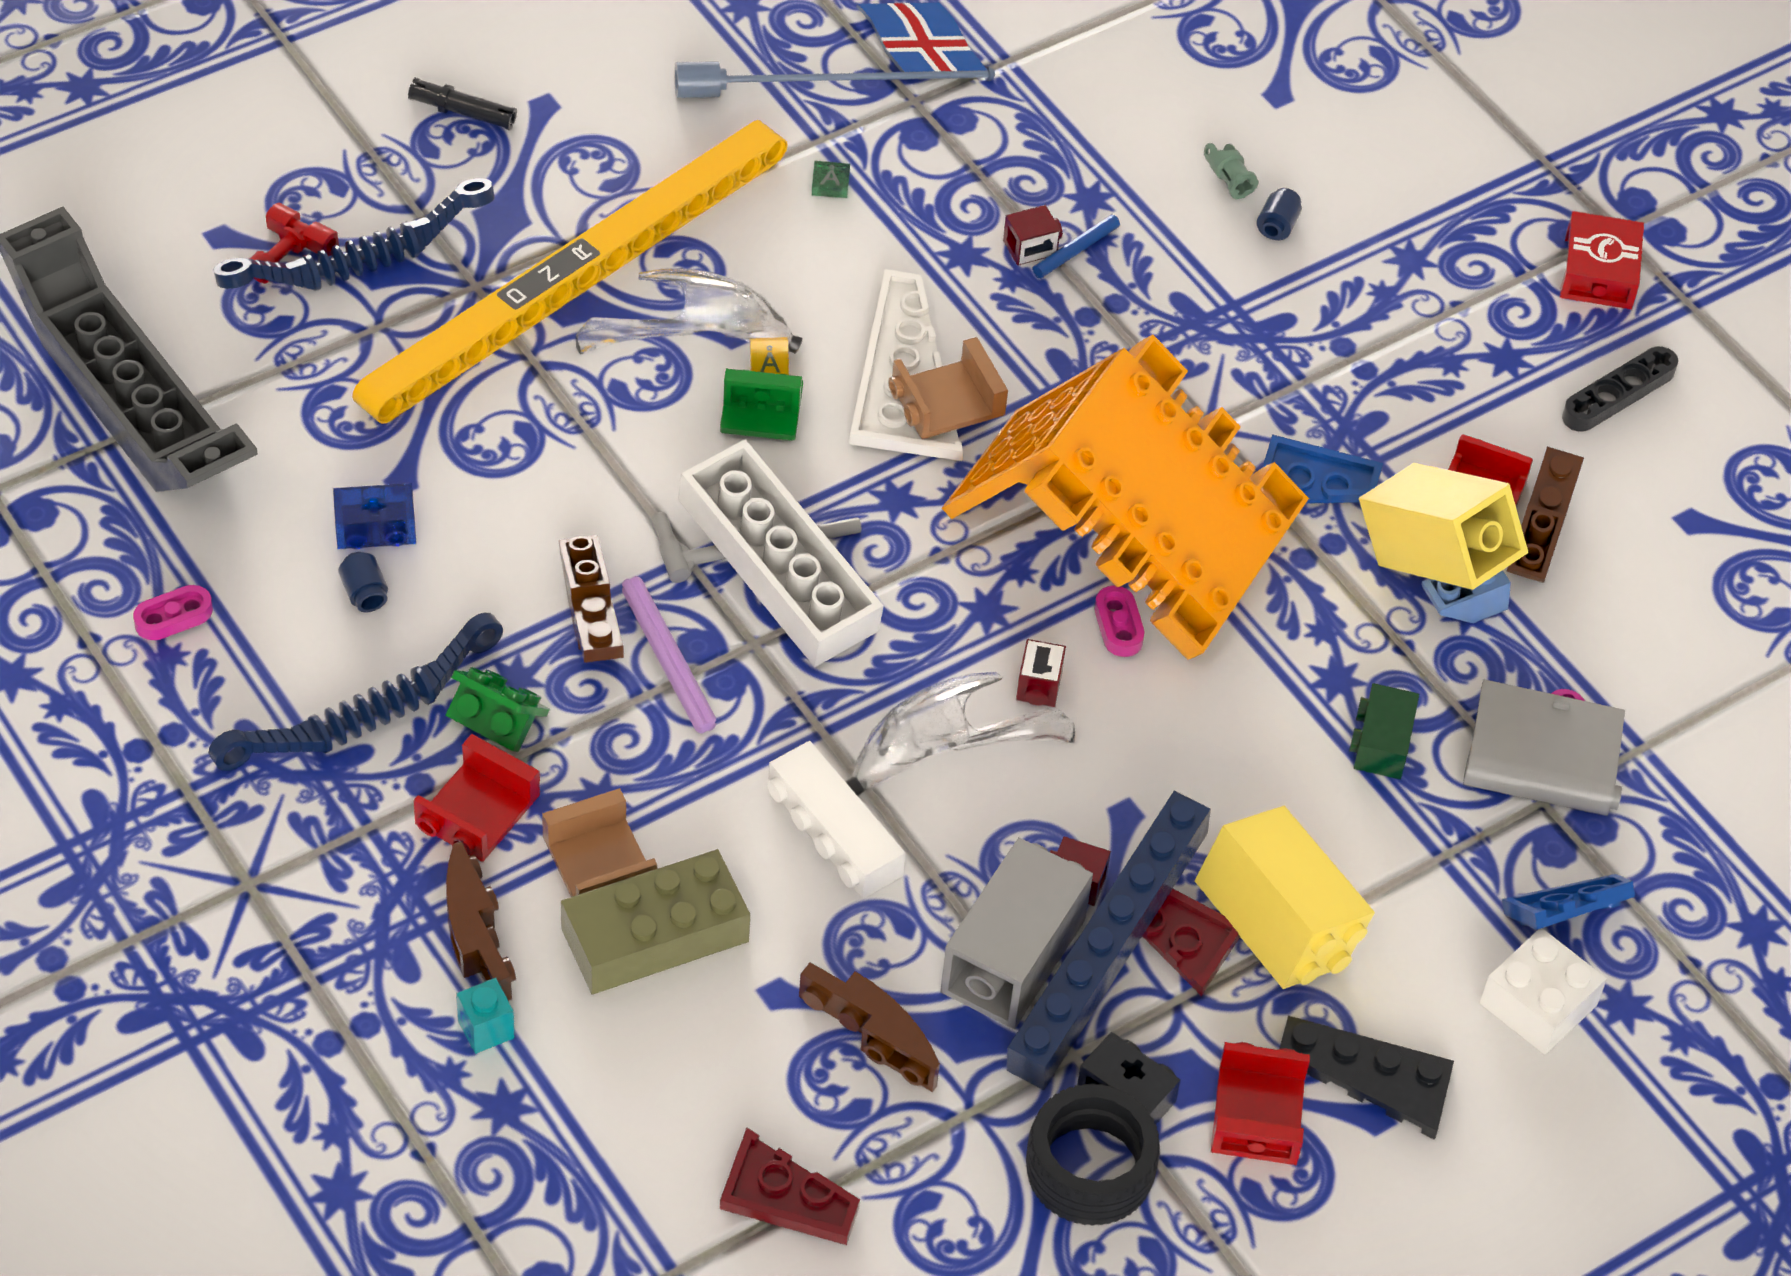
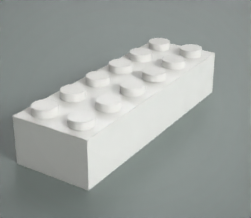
(780, 552)

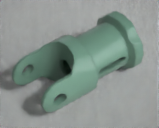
(1230, 167)

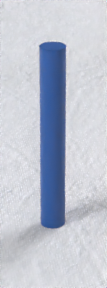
(1076, 246)

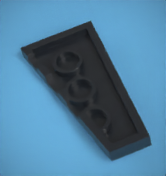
(1388, 1075)

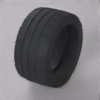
(1101, 1110)

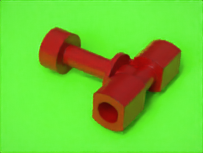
(294, 235)

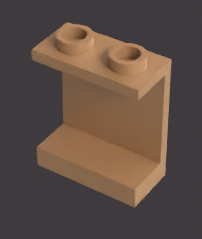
(952, 393)
(594, 843)

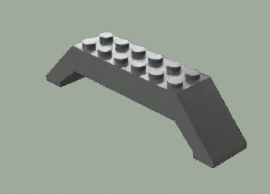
(113, 359)

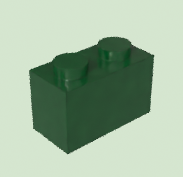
(1385, 731)

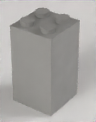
(1016, 932)

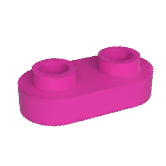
(172, 612)
(1121, 624)

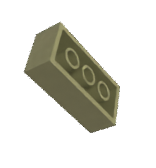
(655, 921)

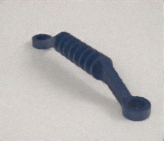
(413, 238)
(316, 735)

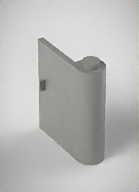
(1546, 748)

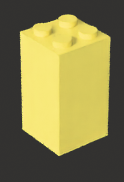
(1443, 525)
(1284, 897)

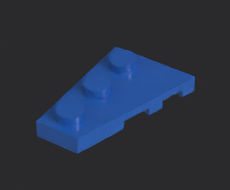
(1323, 472)
(1568, 901)

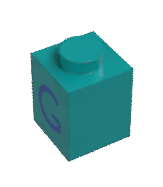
(485, 1015)

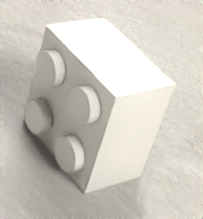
(1542, 991)

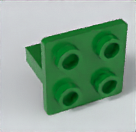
(761, 404)
(493, 708)

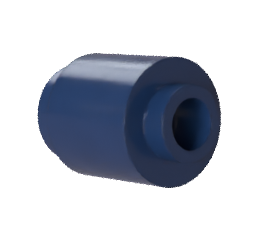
(1279, 214)
(363, 581)

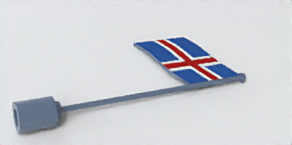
(915, 36)

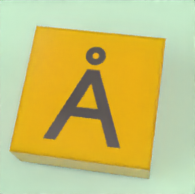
(769, 355)

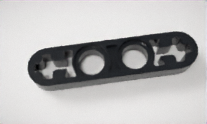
(1623, 391)

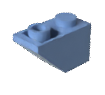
(1469, 604)

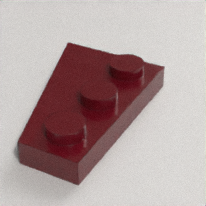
(1191, 938)
(782, 1193)

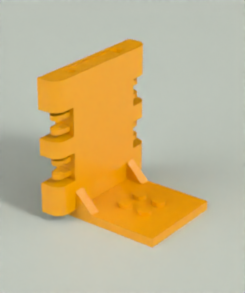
(1150, 483)

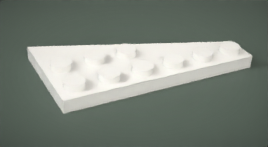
(903, 332)

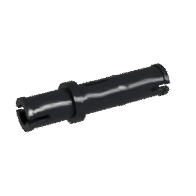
(449, 99)

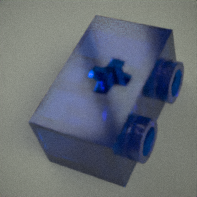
(374, 516)

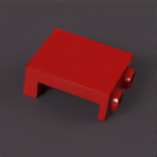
(1492, 462)

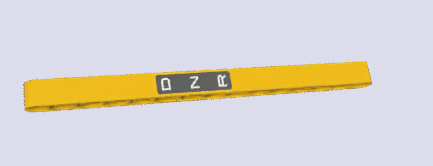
(568, 272)

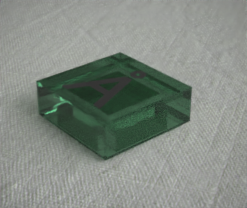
(830, 179)

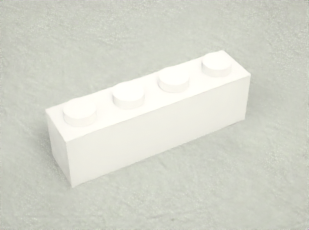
(835, 820)

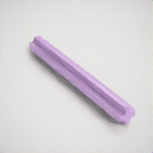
(669, 655)

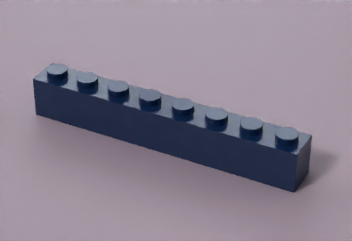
(1108, 940)

